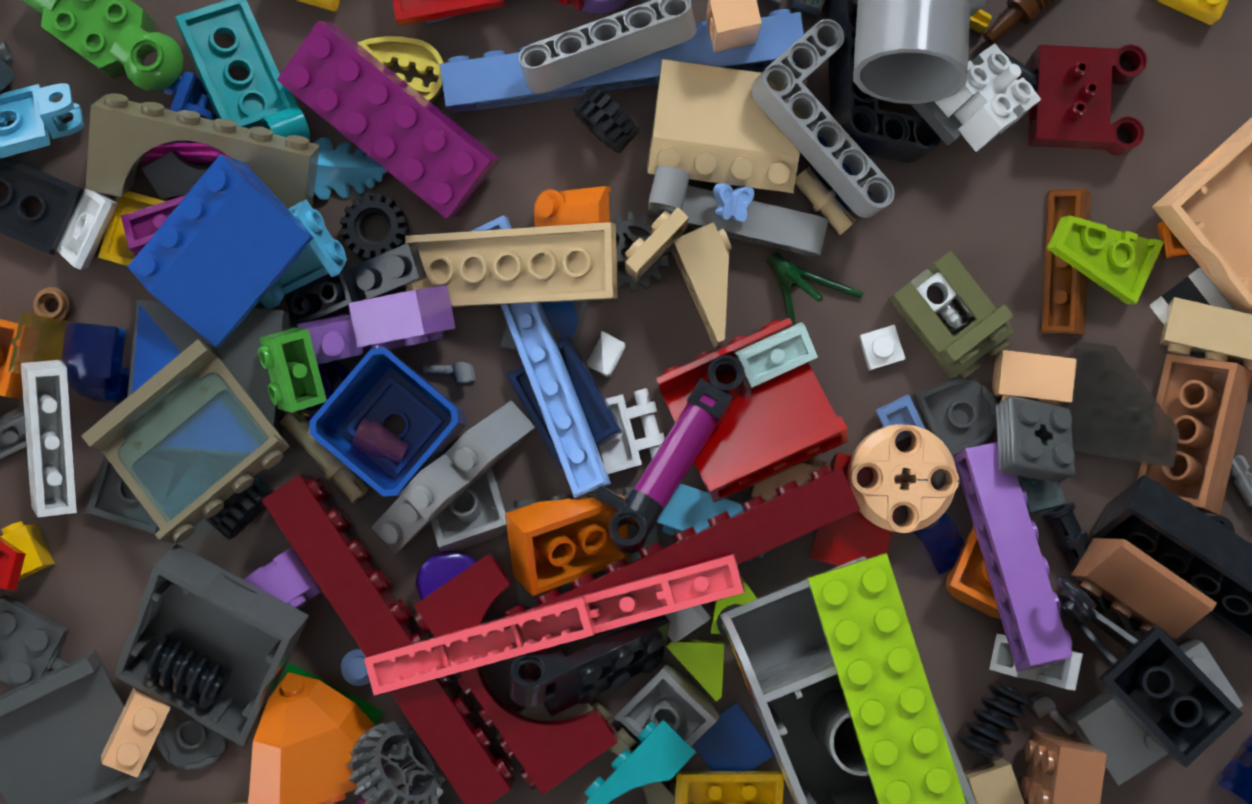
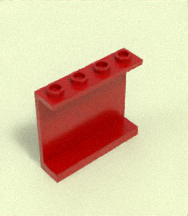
(767, 424)

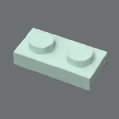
(776, 354)

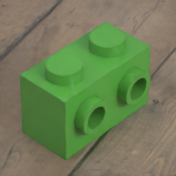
(291, 369)

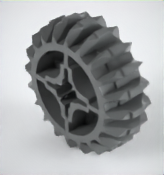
(402, 768)

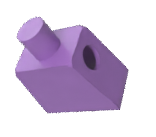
(333, 338)

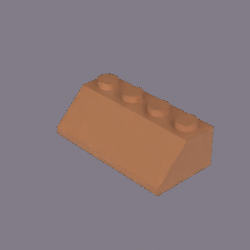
(1207, 407)

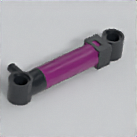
(703, 413)

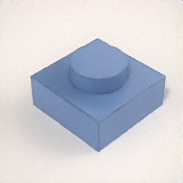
(899, 412)

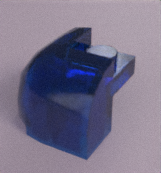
(95, 362)

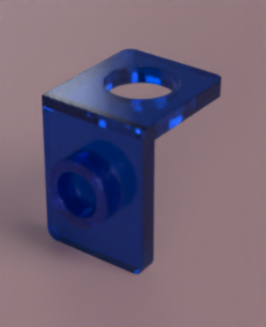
(942, 543)

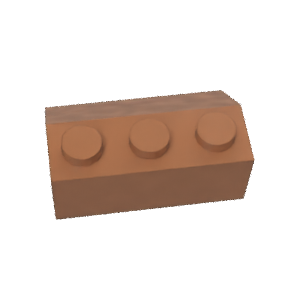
(1140, 587)

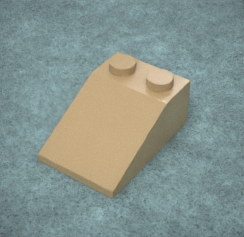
(704, 267)

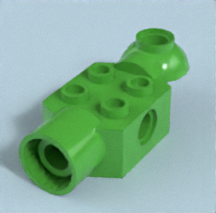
(113, 38)

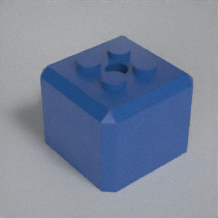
(376, 390)

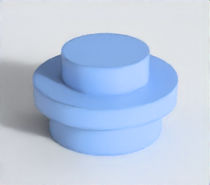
(354, 668)

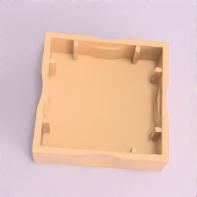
(1214, 216)

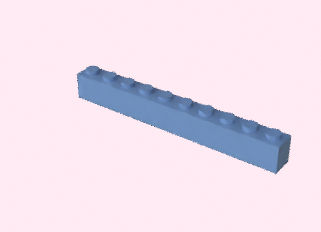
(499, 80)

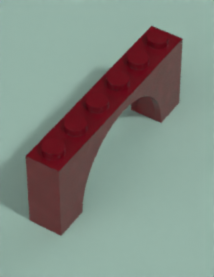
(544, 747)

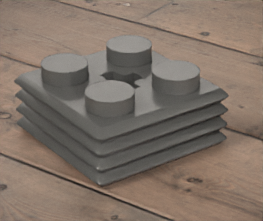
(1035, 439)

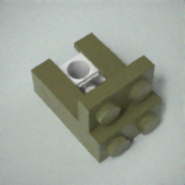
(983, 334)

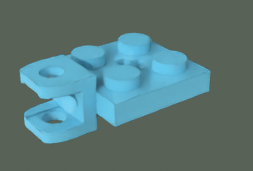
(36, 117)

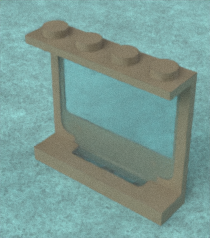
(187, 441)

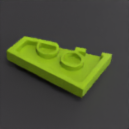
(1106, 256)

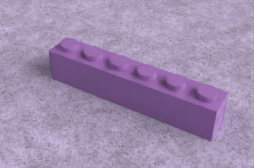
(1013, 560)

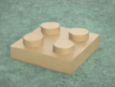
(645, 253)

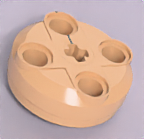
(902, 477)

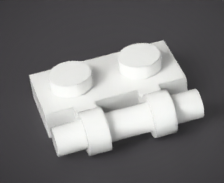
(622, 450)

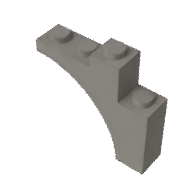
(452, 474)

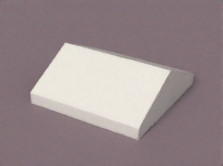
(86, 228)

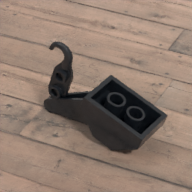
(1156, 683)

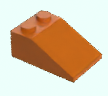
(560, 542)

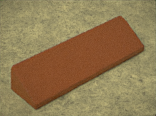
(1064, 285)

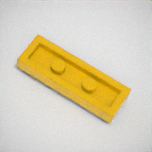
(729, 787)

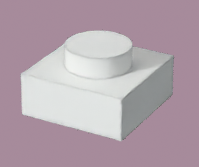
(881, 347)

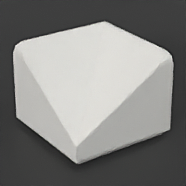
(606, 355)

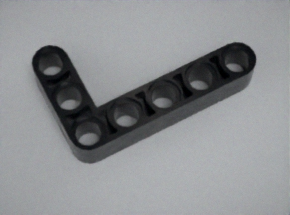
(873, 129)

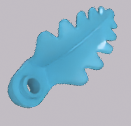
(341, 169)

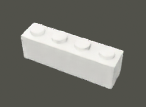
(48, 438)

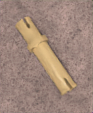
(334, 469)

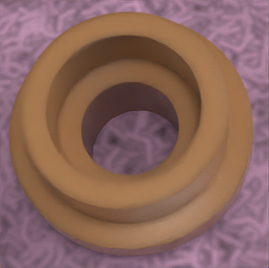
(42, 299)

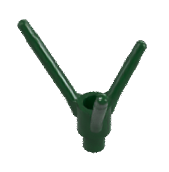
(793, 275)

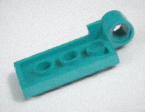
(247, 102)

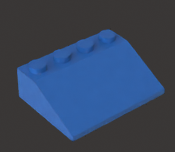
(220, 250)

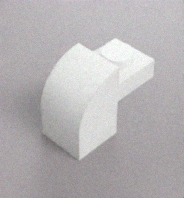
(1059, 674)

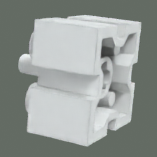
(990, 98)

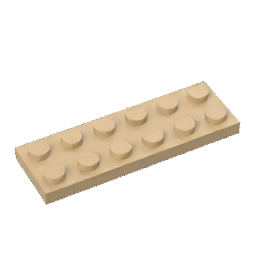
(521, 264)

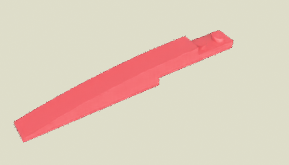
(554, 624)

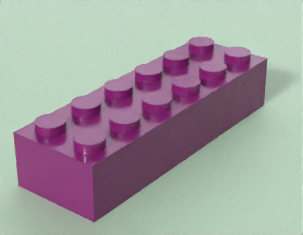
(388, 119)

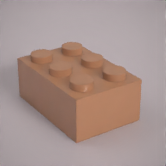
(1062, 770)

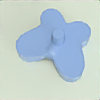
(732, 203)

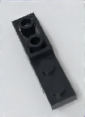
(368, 280)

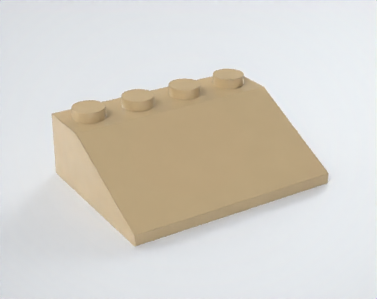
(717, 130)

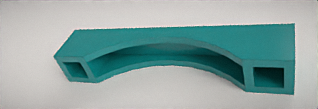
(654, 760)

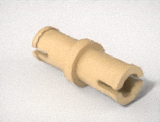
(824, 201)

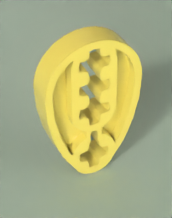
(409, 53)

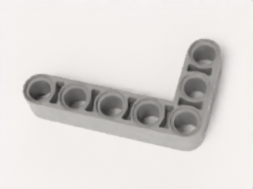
(606, 43)
(820, 122)
(764, 226)

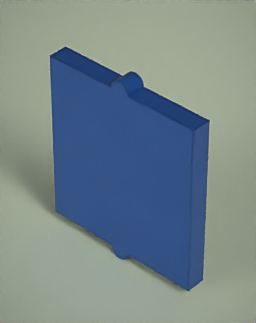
(733, 743)

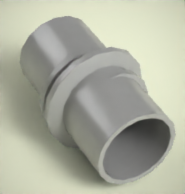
(912, 48)

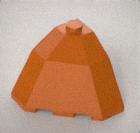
(305, 744)

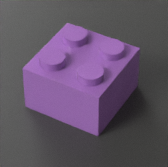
(402, 318)

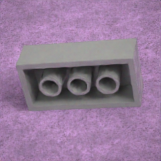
(1113, 731)

